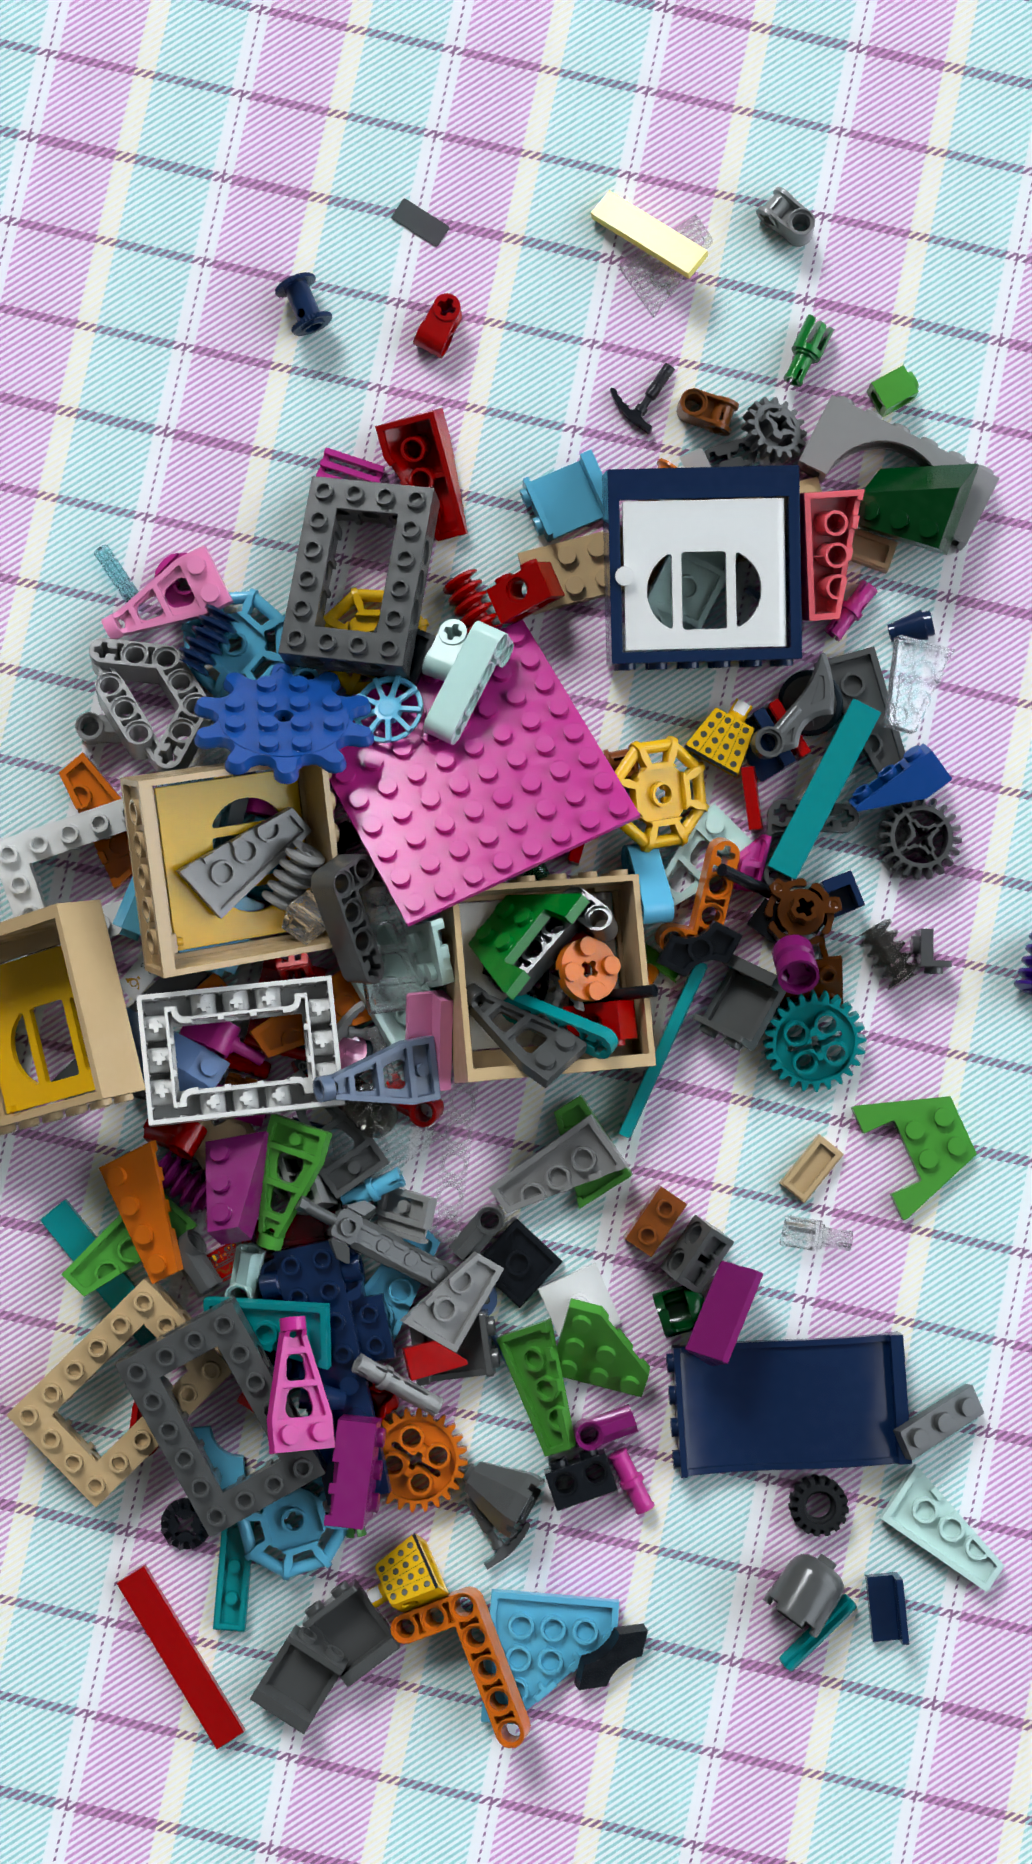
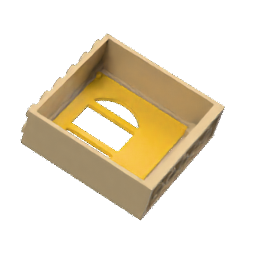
(174, 827)
(74, 971)

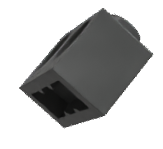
(696, 1254)

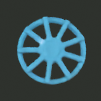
(389, 708)

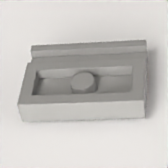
(406, 1214)

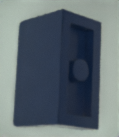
(763, 767)
(887, 1607)

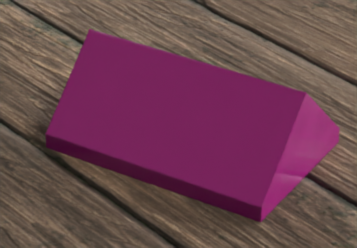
(723, 1313)

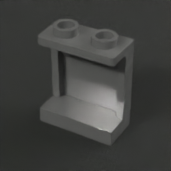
(742, 1005)
(475, 1348)
(354, 1627)
(300, 1678)

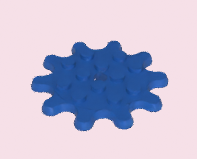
(314, 727)

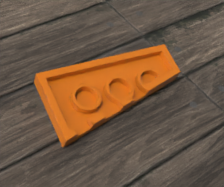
(141, 1201)

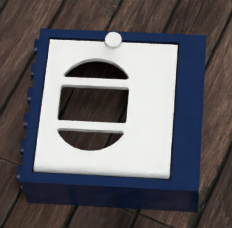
(758, 529)

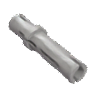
(388, 1380)

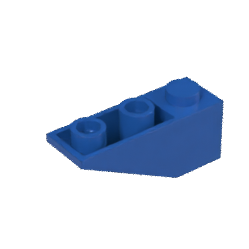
(908, 780)

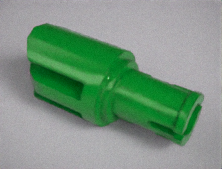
(807, 349)

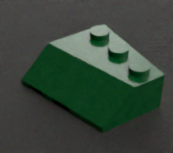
(917, 504)

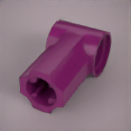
(608, 1426)

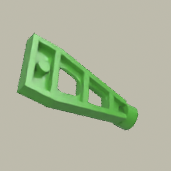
(300, 1141)

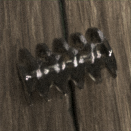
(888, 953)
(371, 1117)

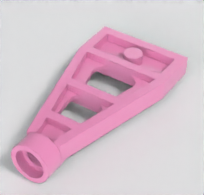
(203, 580)

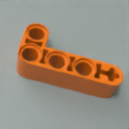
(704, 897)

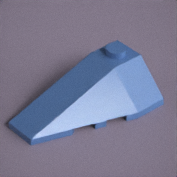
(195, 1063)

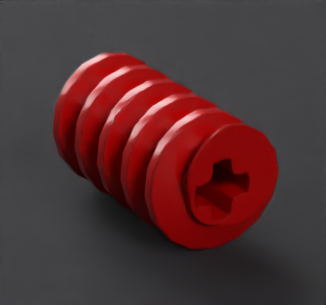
(469, 600)

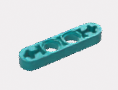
(600, 1039)

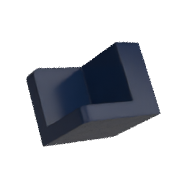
(845, 888)

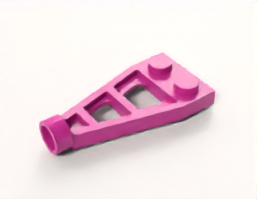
(297, 1433)

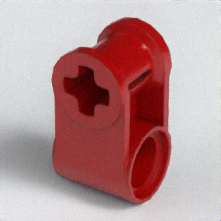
(438, 330)

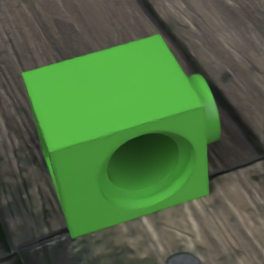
(893, 390)

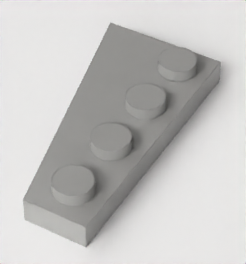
(241, 863)
(567, 1162)

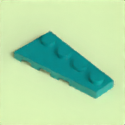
(265, 1322)

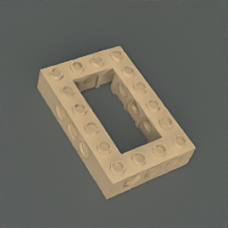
(56, 1438)

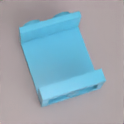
(565, 497)

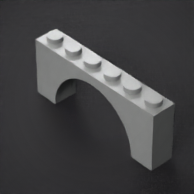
(848, 430)

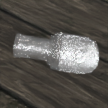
(813, 1235)

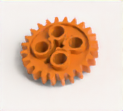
(432, 1434)

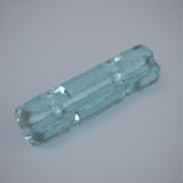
(115, 572)

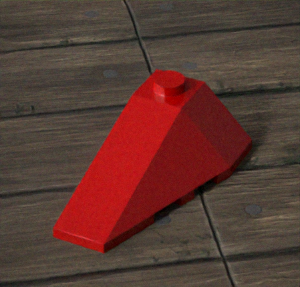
(424, 457)

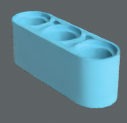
(654, 887)

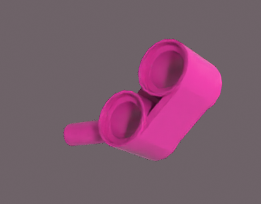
(222, 1039)

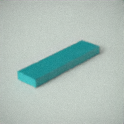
(232, 1582)

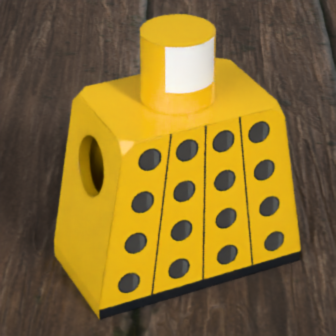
(723, 738)
(408, 1577)

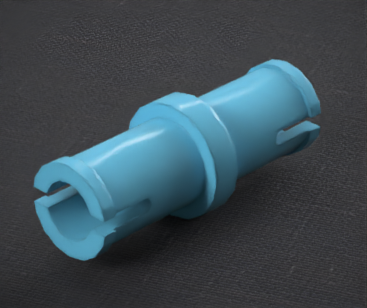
(375, 1188)

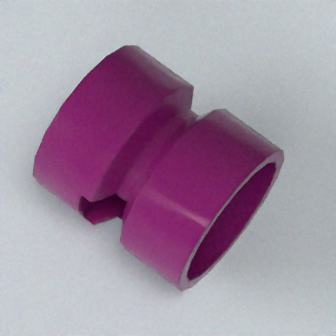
(795, 964)

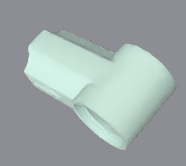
(246, 1271)

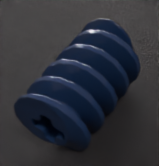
(207, 639)

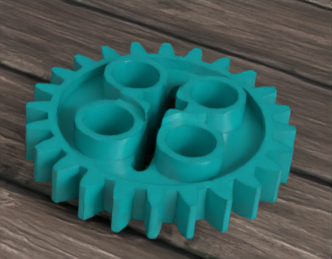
(821, 1066)

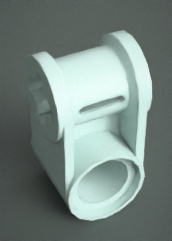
(444, 649)

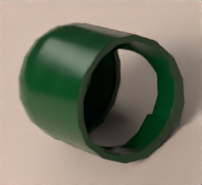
(678, 1309)

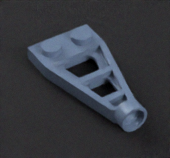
(419, 1072)

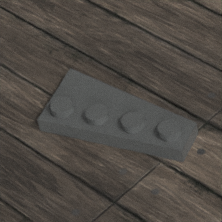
(862, 679)

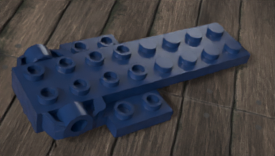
(356, 1325)

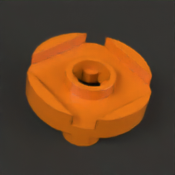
(604, 969)

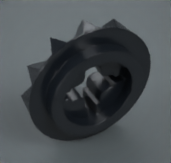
(170, 1524)

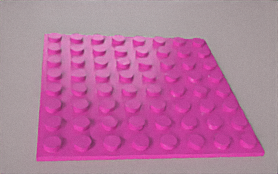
(495, 802)

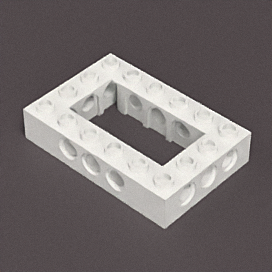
(46, 841)
(163, 1011)

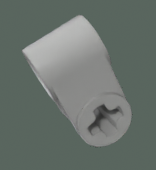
(785, 211)

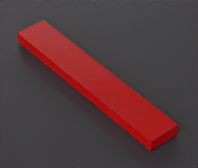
(181, 1656)

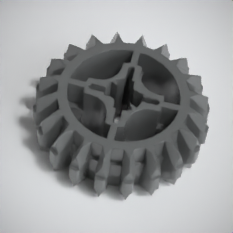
(910, 826)

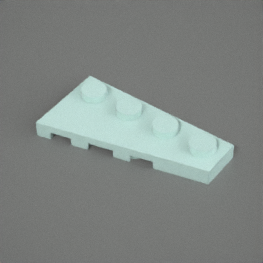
(933, 1523)

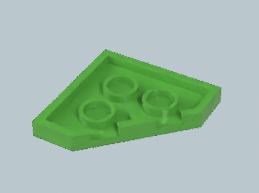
(598, 1352)

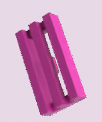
(330, 453)

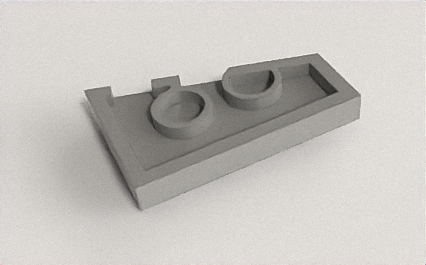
(455, 1303)

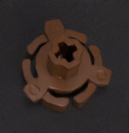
(814, 900)

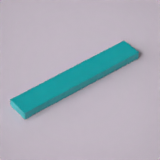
(824, 789)
(662, 1050)
(74, 1238)

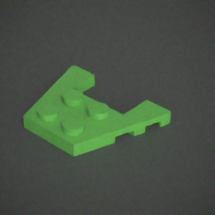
(932, 1139)

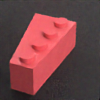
(826, 542)

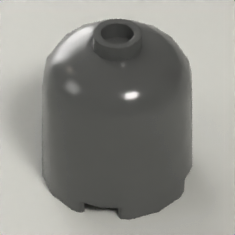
(807, 1591)

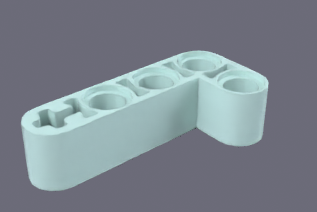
(479, 655)

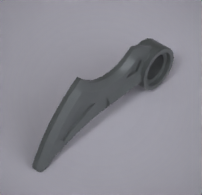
(813, 702)

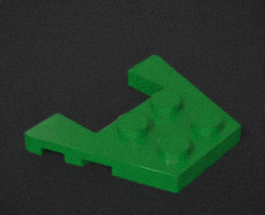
(514, 927)

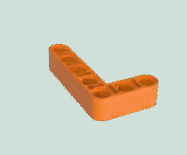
(476, 1653)

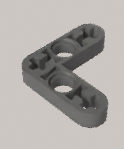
(777, 828)

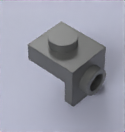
(922, 947)

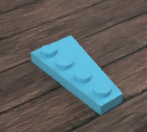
(397, 1287)

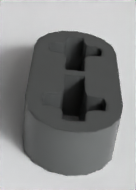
(729, 449)

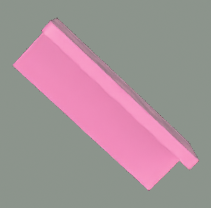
(433, 1015)

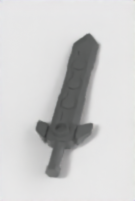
(375, 1242)

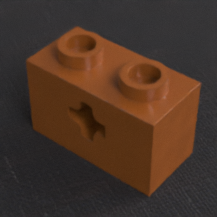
(655, 1220)

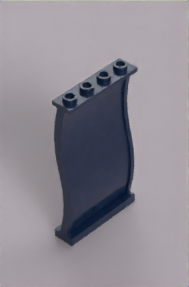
(790, 1405)

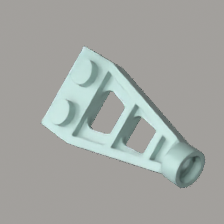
(711, 825)

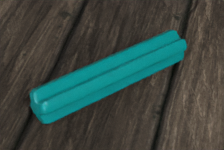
(807, 1644)

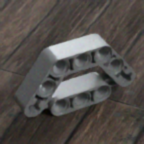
(112, 673)

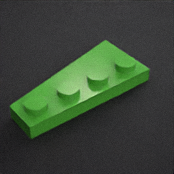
(114, 1253)
(538, 1377)

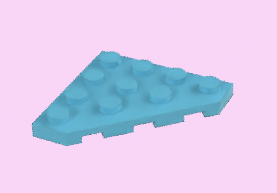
(546, 1637)

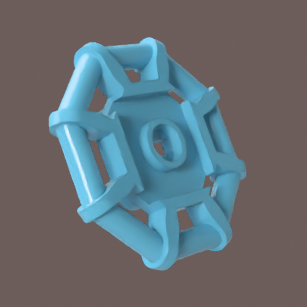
(254, 642)
(289, 1539)

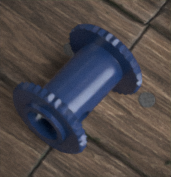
(303, 303)

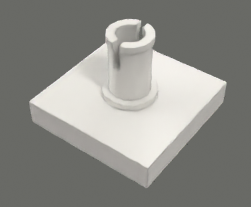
(581, 1285)

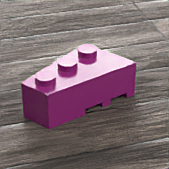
(234, 1185)
(355, 1471)

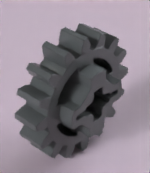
(773, 430)

